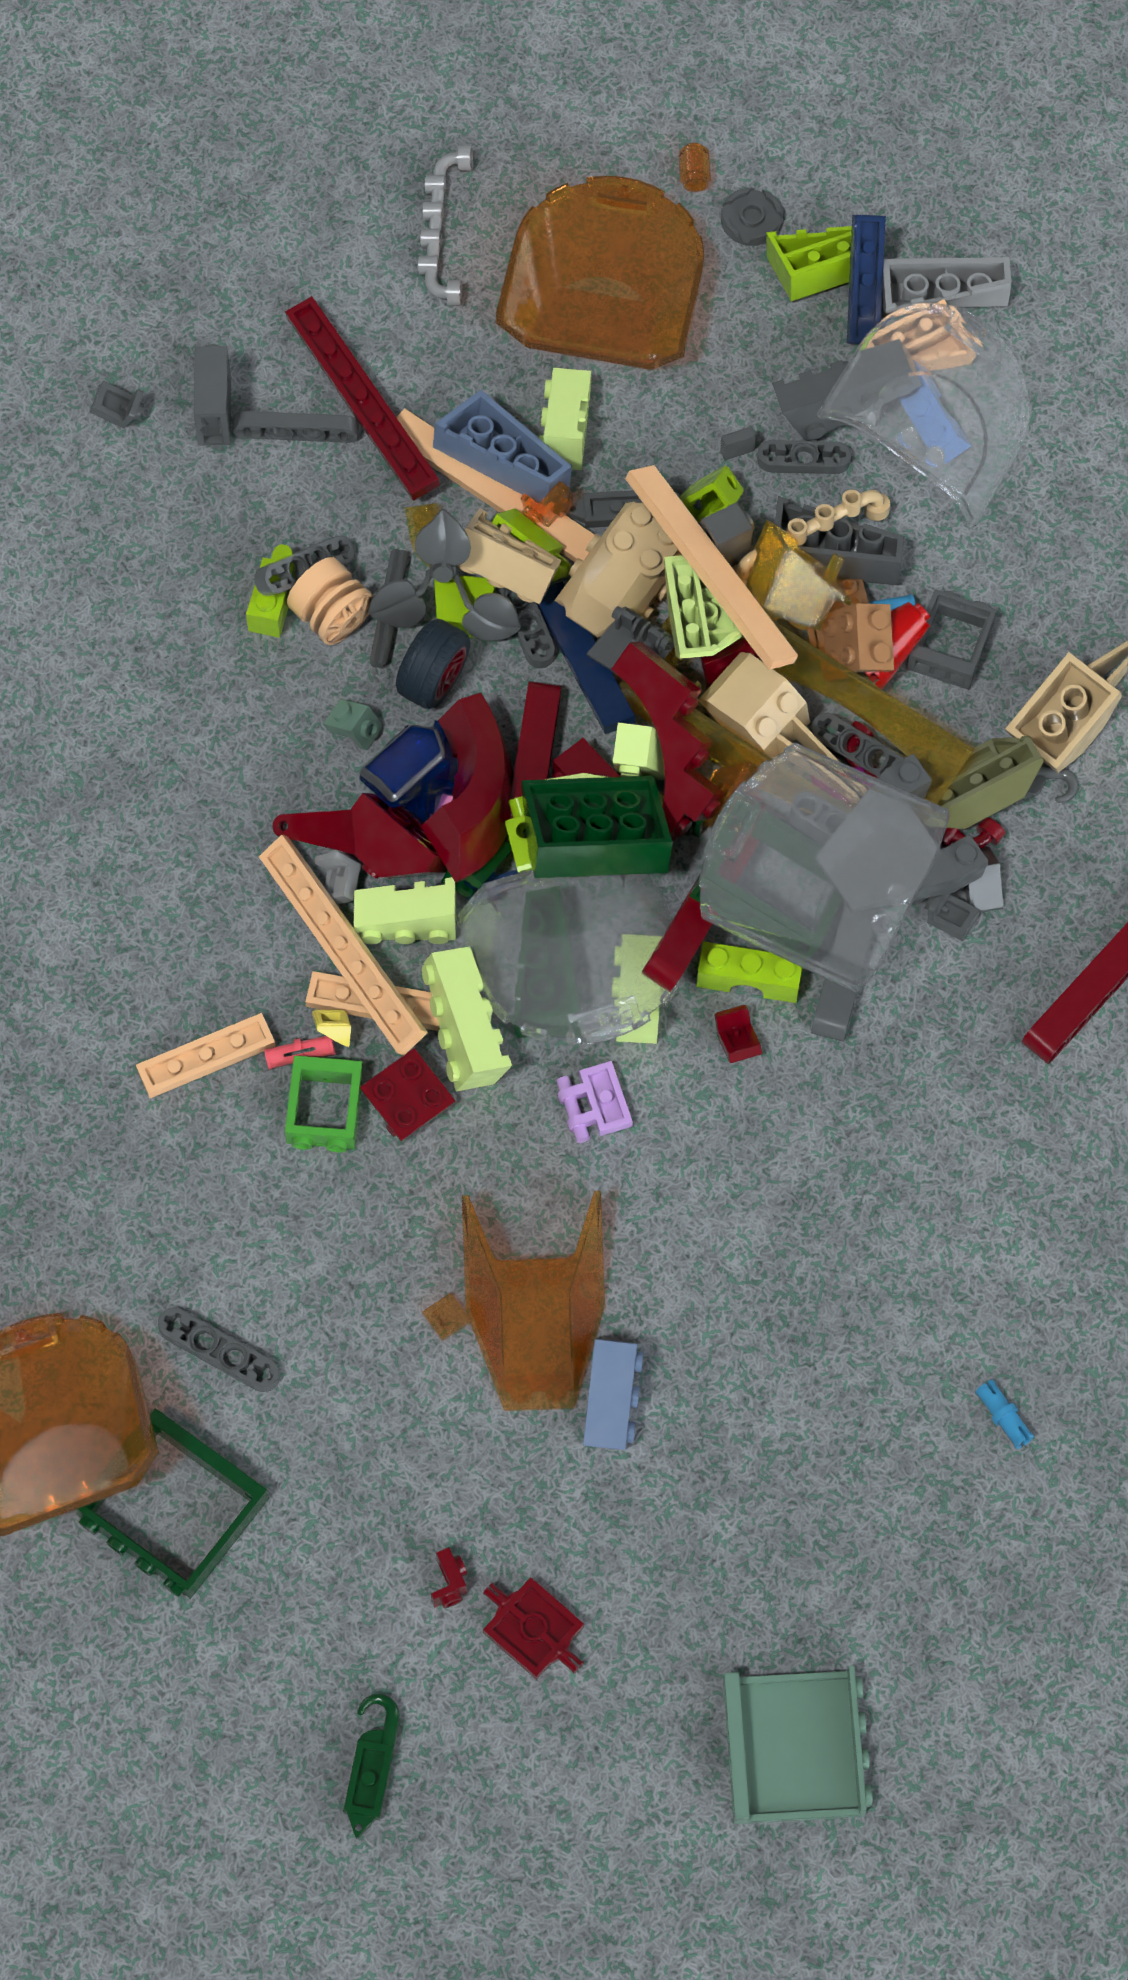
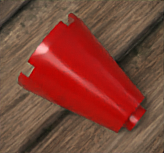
(907, 629)

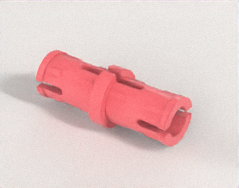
(276, 1056)

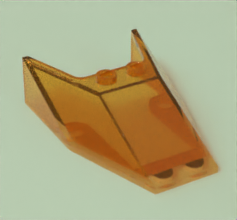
(535, 1314)

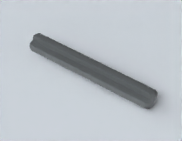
(384, 632)

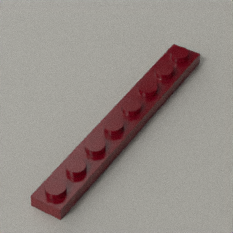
(362, 398)

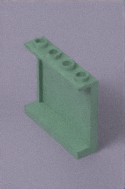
(796, 1747)

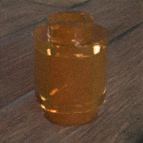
(694, 167)

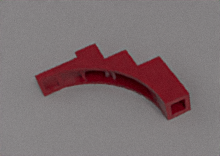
(667, 699)

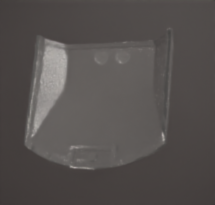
(819, 863)

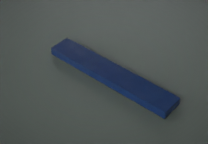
(593, 678)

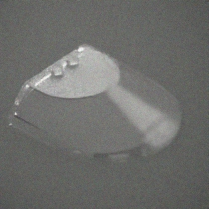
(939, 397)
(568, 952)

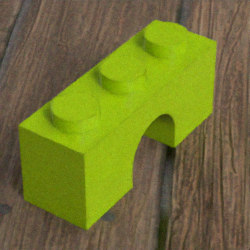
(731, 966)

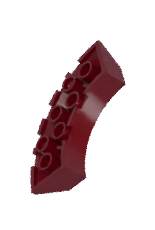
(473, 823)

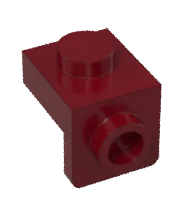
(737, 1034)
(452, 1570)

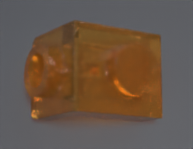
(554, 505)

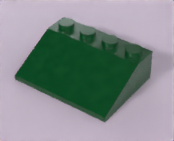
(595, 827)

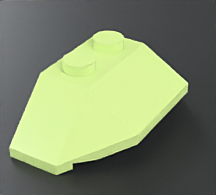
(695, 616)

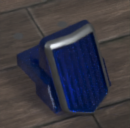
(409, 770)

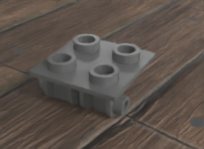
(625, 629)

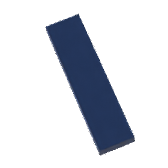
(865, 275)

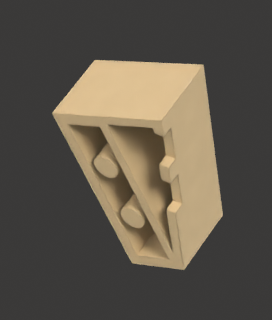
(508, 561)

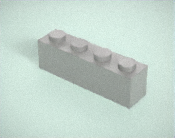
(956, 280)

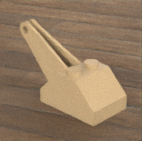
(760, 707)
(1071, 707)

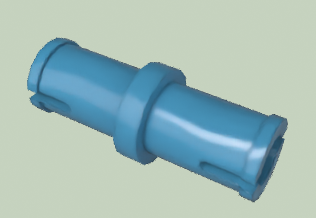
(1004, 1414)

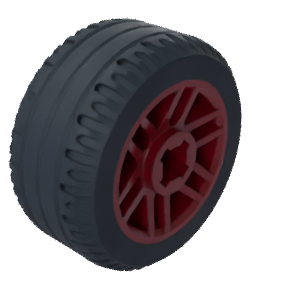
(432, 663)

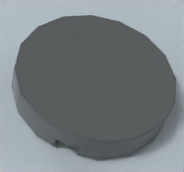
(750, 227)

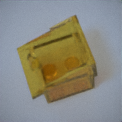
(792, 582)

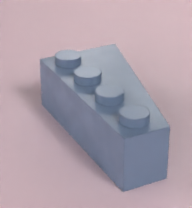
(500, 447)

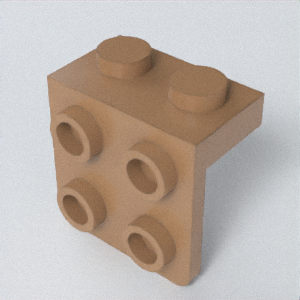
(860, 637)

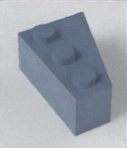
(612, 1394)

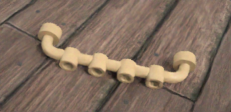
(875, 508)

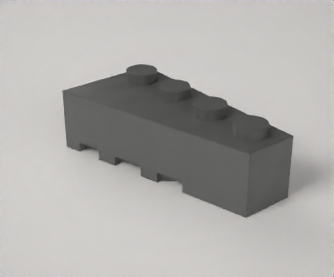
(867, 550)

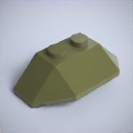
(991, 780)

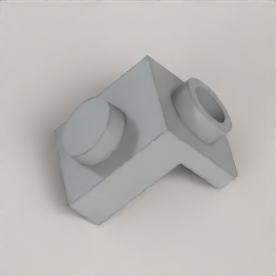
(341, 875)

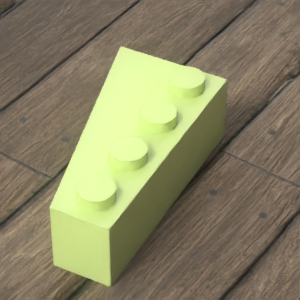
(464, 1019)

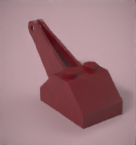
(379, 836)

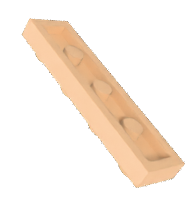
(334, 993)
(205, 1055)

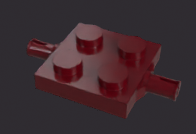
(533, 1628)

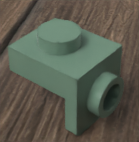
(355, 722)

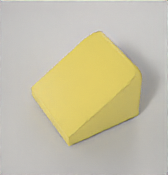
(333, 1024)

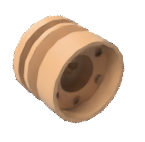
(330, 600)

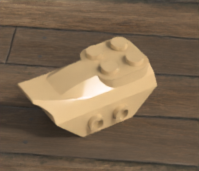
(620, 571)

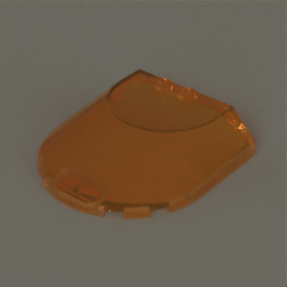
(604, 274)
(68, 1418)

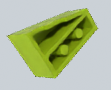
(810, 261)

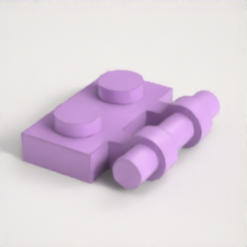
(604, 1098)

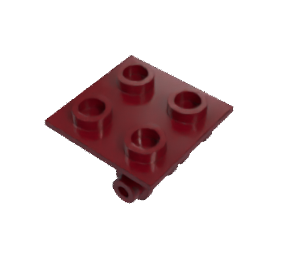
(407, 1095)

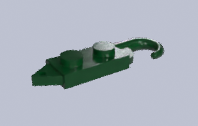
(371, 1766)

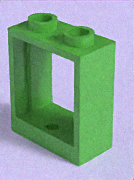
(326, 1071)

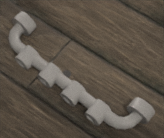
(434, 213)

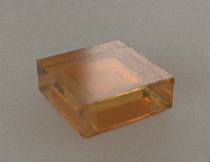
(446, 1317)

